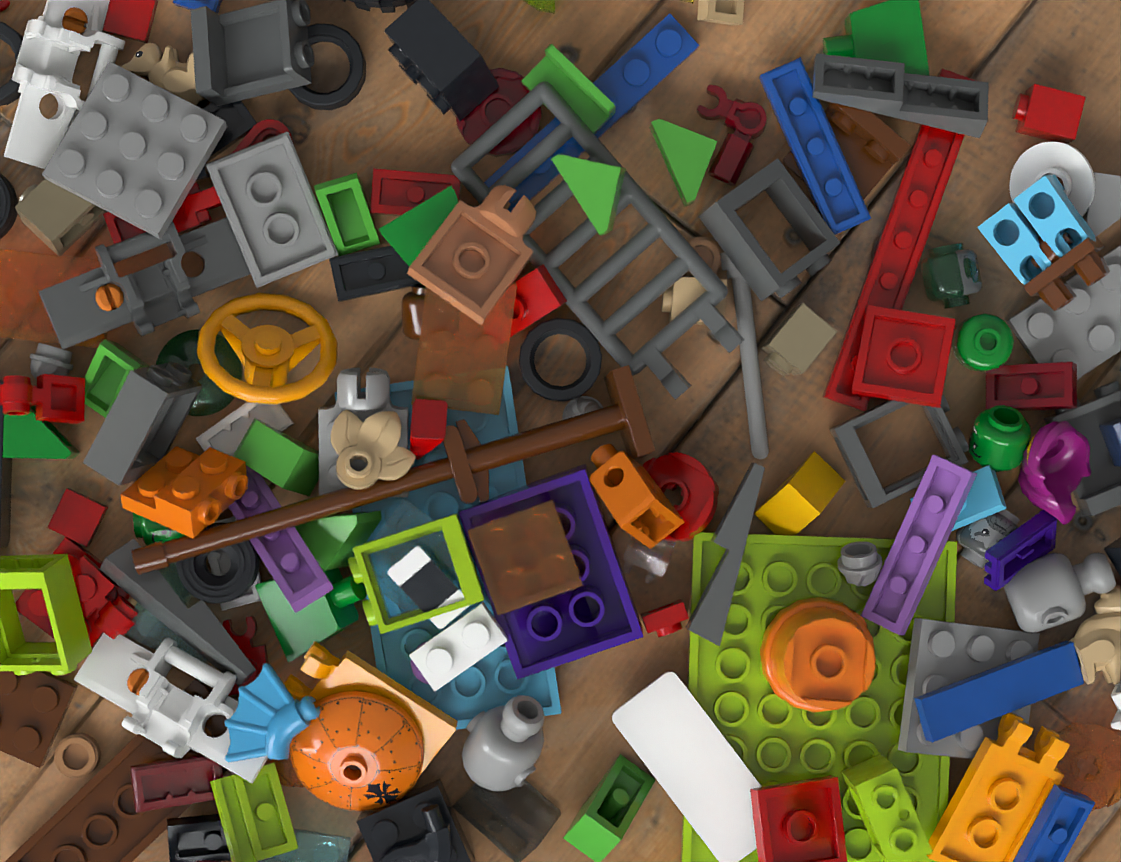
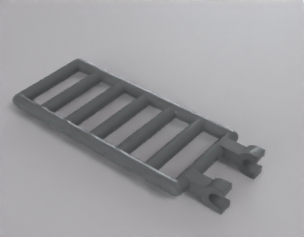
(657, 226)

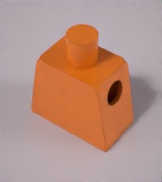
(633, 496)

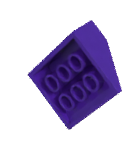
(580, 619)

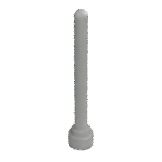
(749, 360)

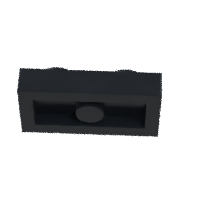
(197, 839)

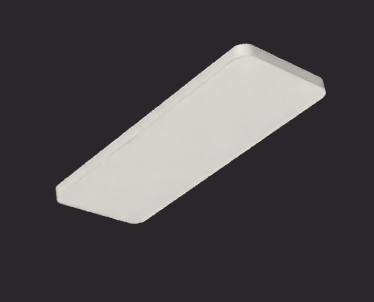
(692, 764)

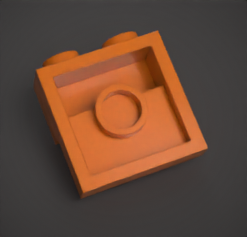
(187, 489)

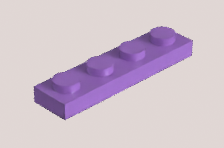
(918, 544)
(282, 551)

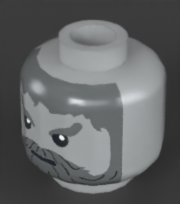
(984, 534)

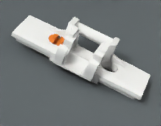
(47, 66)
(160, 710)

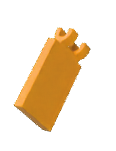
(355, 674)
(999, 795)

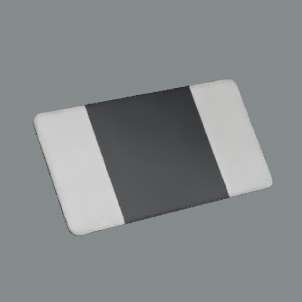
(426, 585)

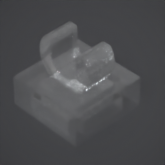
(653, 560)

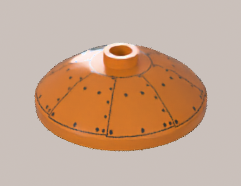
(360, 732)

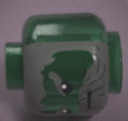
(951, 275)

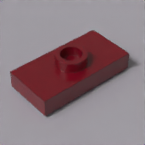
(173, 782)

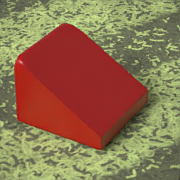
(427, 425)

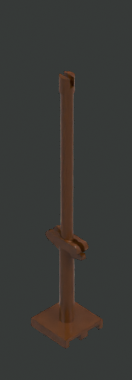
(465, 462)

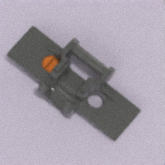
(149, 297)

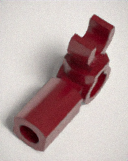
(747, 120)

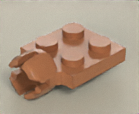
(477, 253)

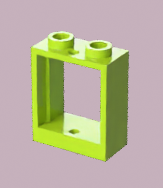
(364, 571)
(55, 578)
(883, 809)

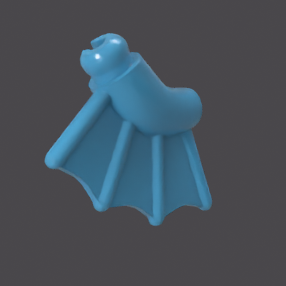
(267, 719)

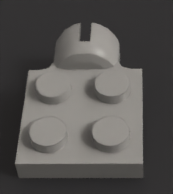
(363, 406)

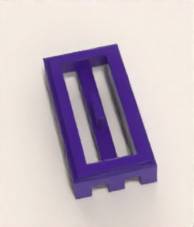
(1020, 548)

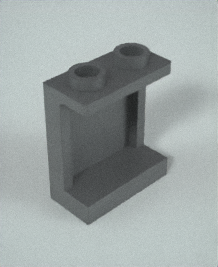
(251, 50)
(1103, 487)

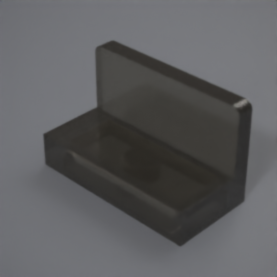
(510, 818)

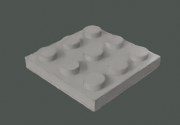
(135, 150)
(949, 653)

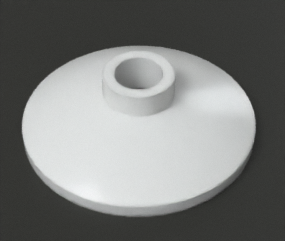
(1057, 160)

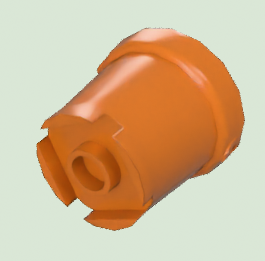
(818, 655)

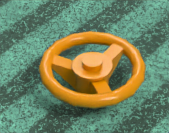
(267, 349)

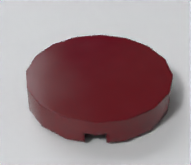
(494, 107)

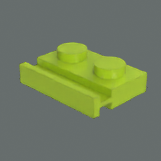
(254, 816)

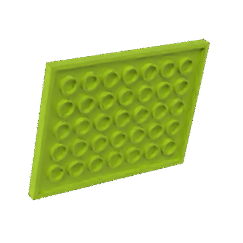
(789, 742)

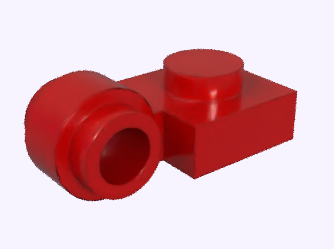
(55, 397)
(93, 591)

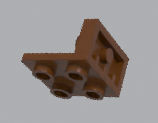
(866, 144)

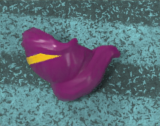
(1054, 468)

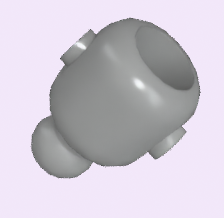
(1053, 590)
(504, 744)

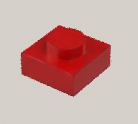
(665, 618)

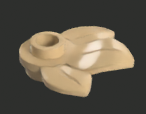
(374, 443)

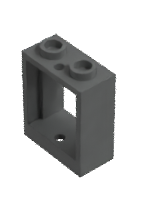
(746, 251)
(143, 421)
(856, 459)

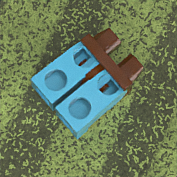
(1045, 241)

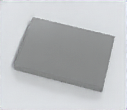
(271, 209)

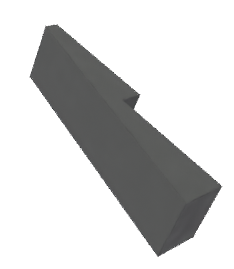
(888, 91)
(732, 532)
(193, 625)

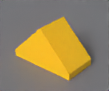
(800, 497)

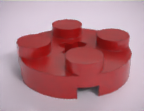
(697, 487)

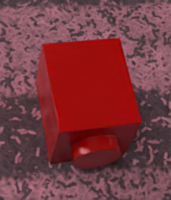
(1048, 113)

